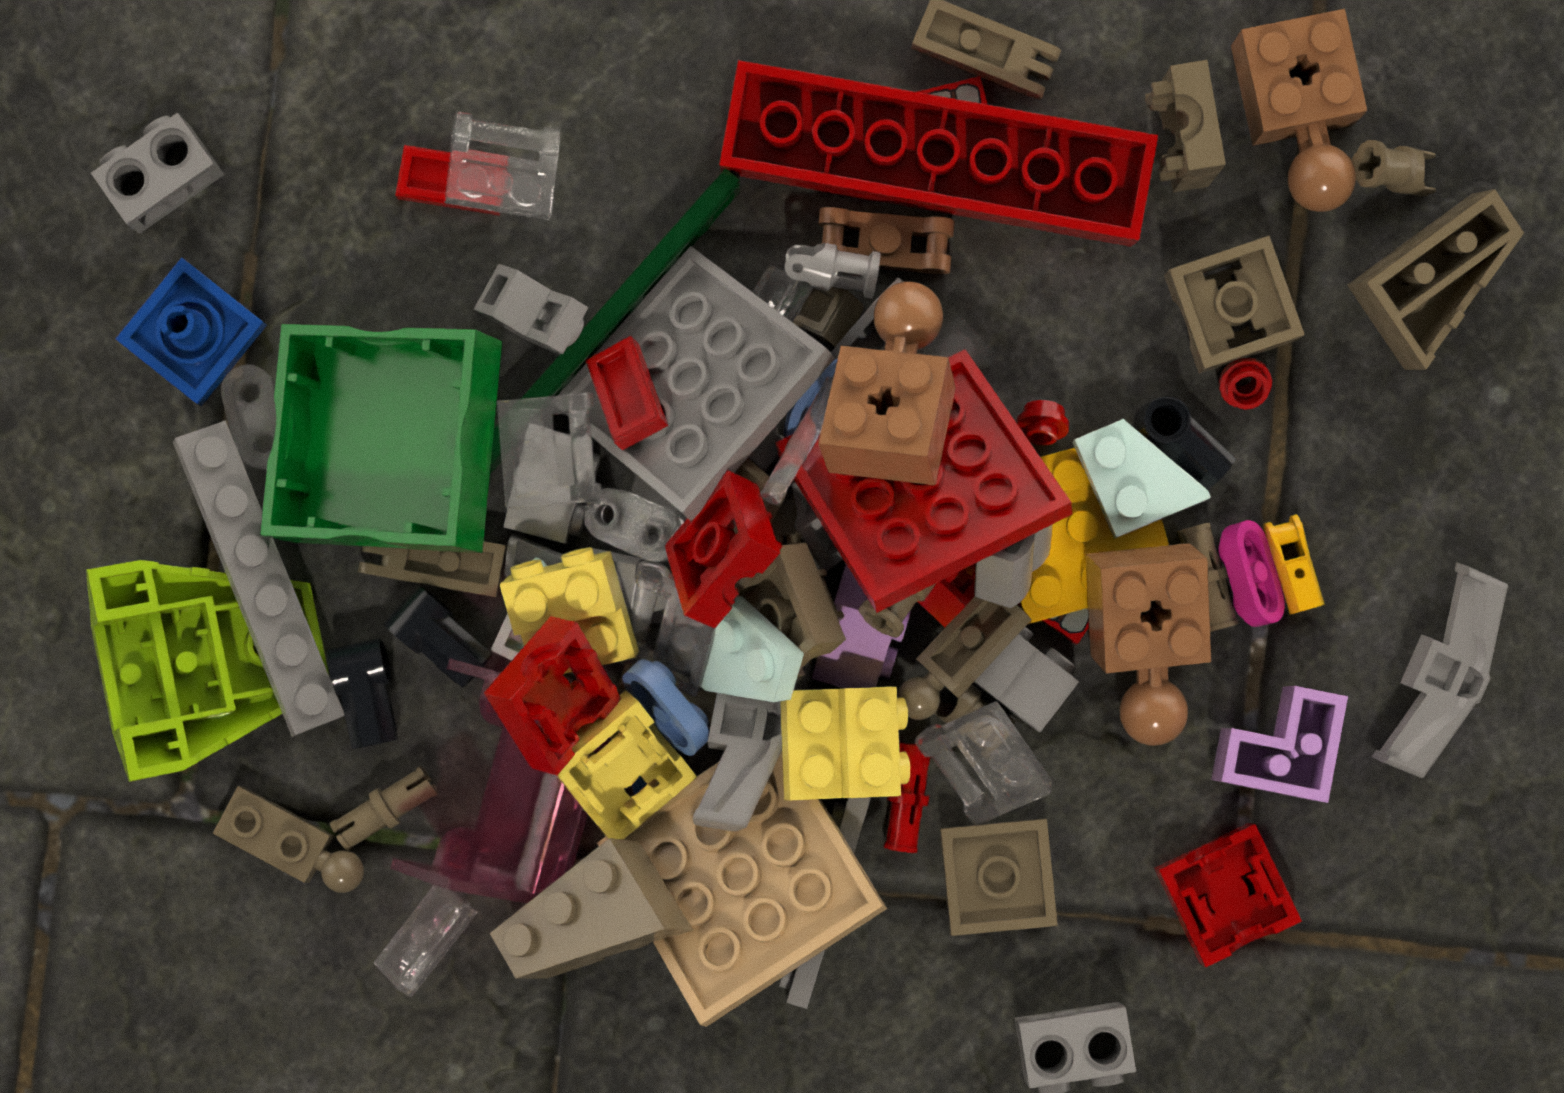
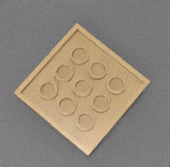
(754, 894)

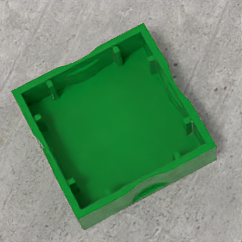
(382, 437)

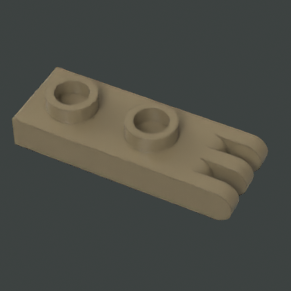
(984, 48)
(442, 569)

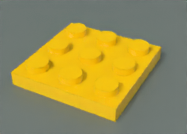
(1061, 580)

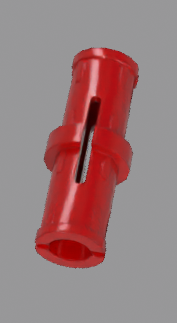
(907, 809)

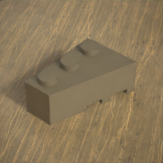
(1434, 276)
(590, 913)

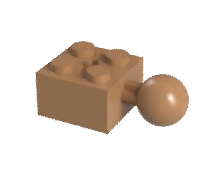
(1285, 109)
(891, 404)
(1167, 636)

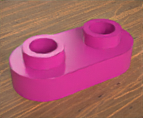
(1252, 574)

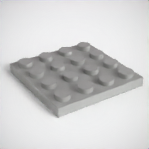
(721, 373)

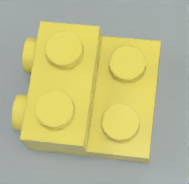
(577, 590)
(843, 743)

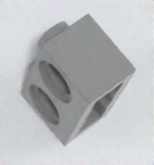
(164, 185)
(1074, 1031)

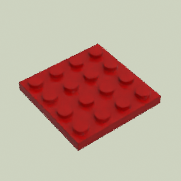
(915, 534)

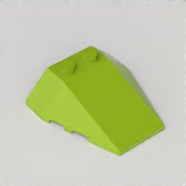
(178, 663)

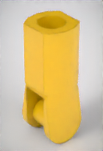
(1297, 574)

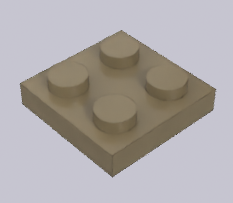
(998, 877)

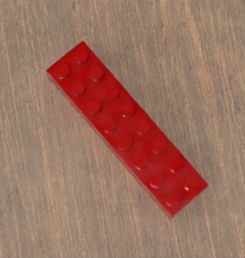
(938, 153)

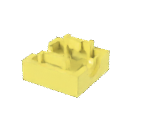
(635, 750)

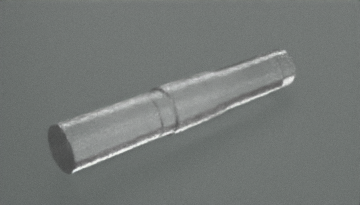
(798, 447)

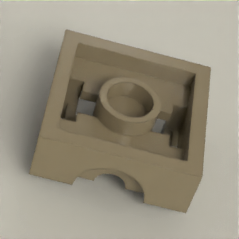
(1190, 113)
(1256, 295)
(796, 602)

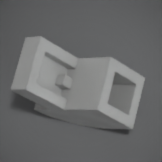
(531, 310)

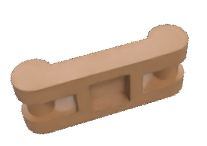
(892, 238)

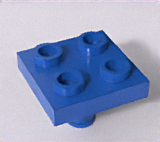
(191, 332)

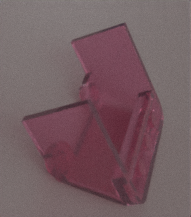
(523, 828)

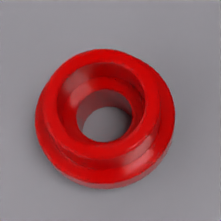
(1245, 396)
(1043, 422)

